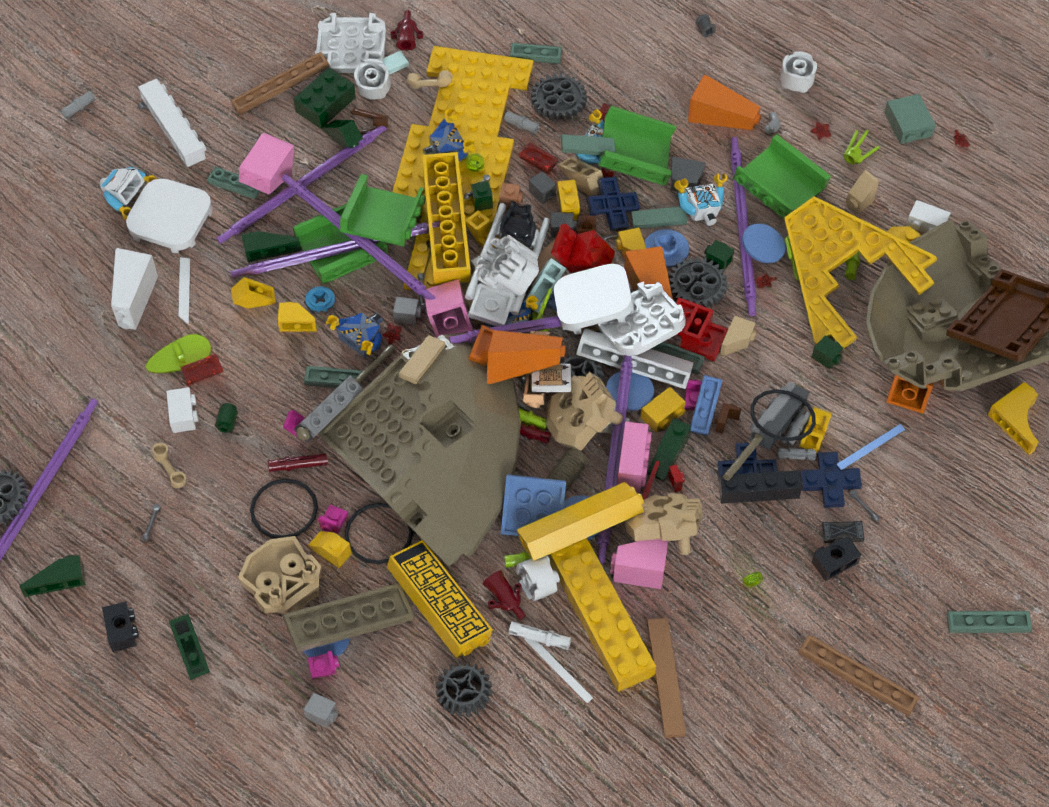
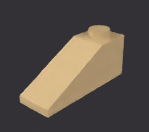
(583, 174)

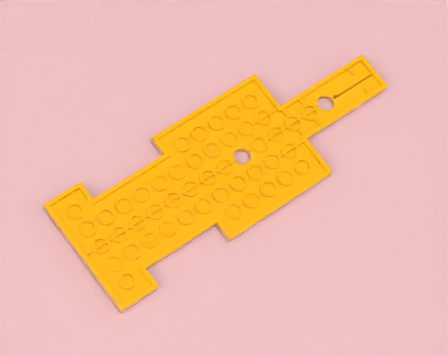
(479, 99)

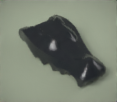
(518, 224)

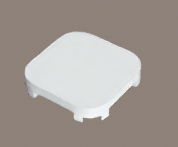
(351, 41)
(169, 214)
(593, 297)
(651, 323)

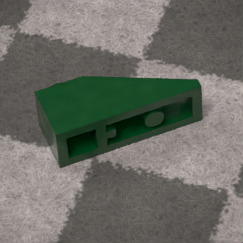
(343, 132)
(265, 245)
(670, 448)
(60, 575)
(189, 646)

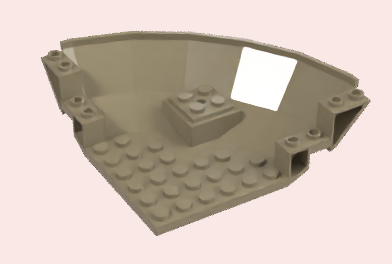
(912, 328)
(406, 450)

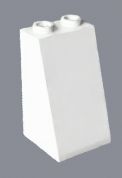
(132, 286)

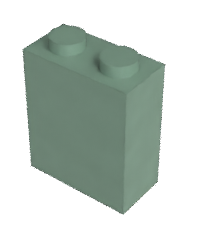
(909, 118)

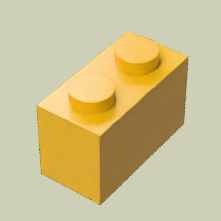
(568, 198)
(663, 410)

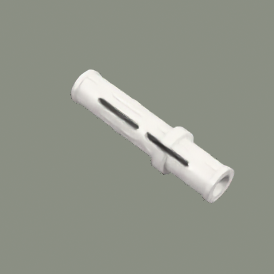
(543, 636)

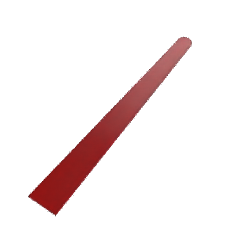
(650, 481)

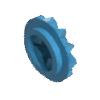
(319, 293)

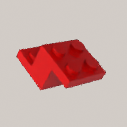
(581, 250)
(699, 332)

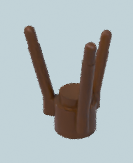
(378, 119)

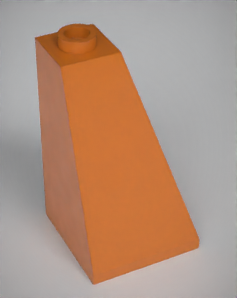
(721, 106)
(647, 266)
(521, 353)
(909, 395)

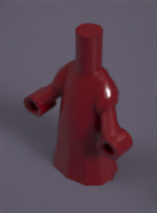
(406, 30)
(501, 589)

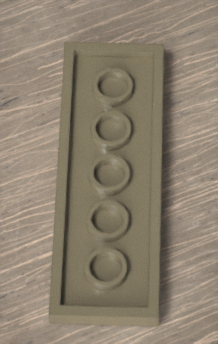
(348, 617)

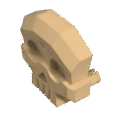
(582, 412)
(668, 520)
(272, 565)

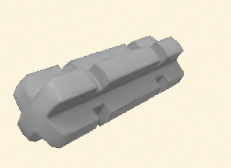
(794, 453)

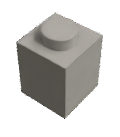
(406, 310)
(321, 710)

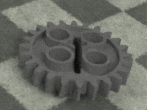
(558, 97)
(691, 287)
(12, 495)

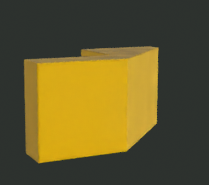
(479, 227)
(815, 438)

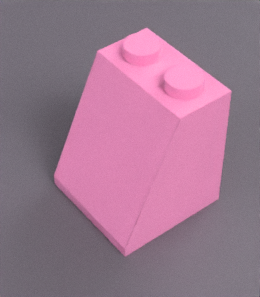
(267, 164)
(449, 309)
(640, 563)

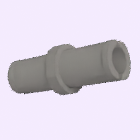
(77, 104)
(521, 122)
(797, 426)

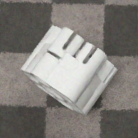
(510, 268)

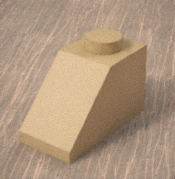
(862, 192)
(738, 335)

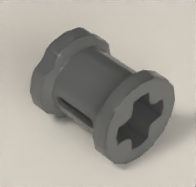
(704, 23)

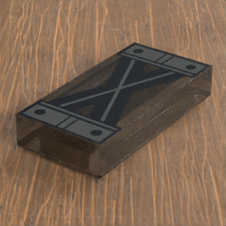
(835, 530)

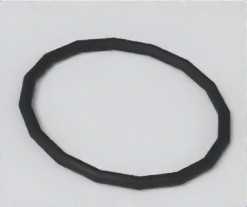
(776, 436)
(277, 482)
(348, 528)

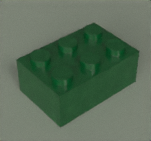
(324, 98)

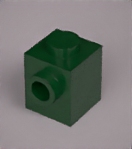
(482, 196)
(720, 254)
(828, 352)

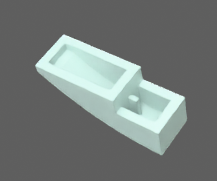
(546, 279)

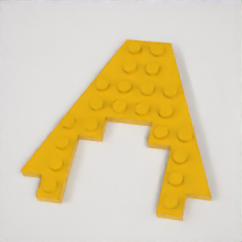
(826, 238)

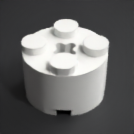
(798, 72)
(372, 79)
(537, 578)

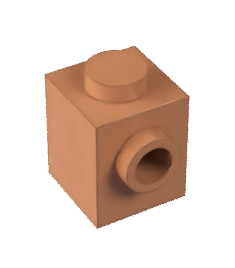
(510, 193)

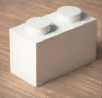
(926, 217)
(181, 410)

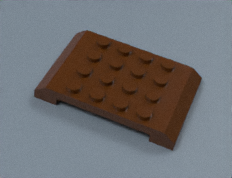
(1006, 317)

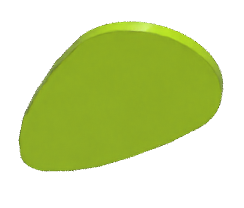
(179, 353)

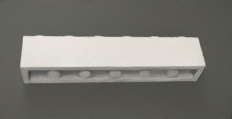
(172, 123)
(648, 364)

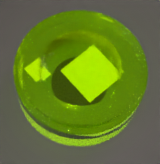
(475, 162)
(753, 579)

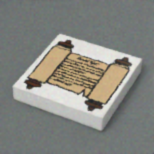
(552, 379)

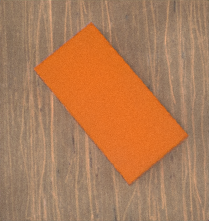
(481, 346)

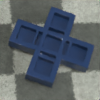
(613, 203)
(750, 465)
(830, 479)

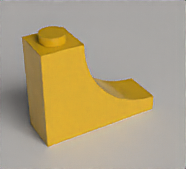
(1011, 416)

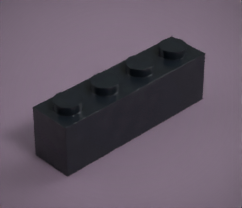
(760, 487)

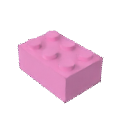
(634, 455)

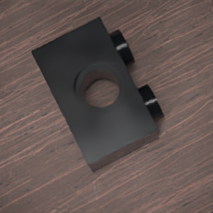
(829, 566)
(113, 617)

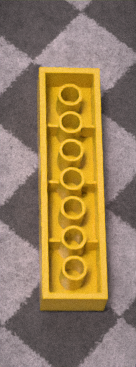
(446, 206)
(602, 615)

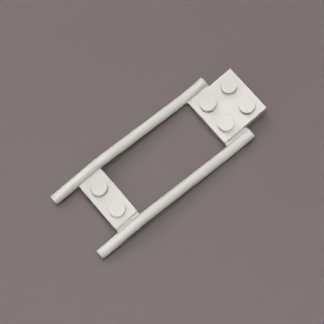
(492, 304)

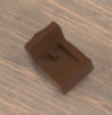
(586, 223)
(727, 411)

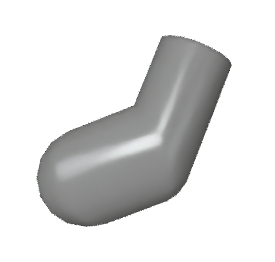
(774, 123)

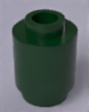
(226, 418)

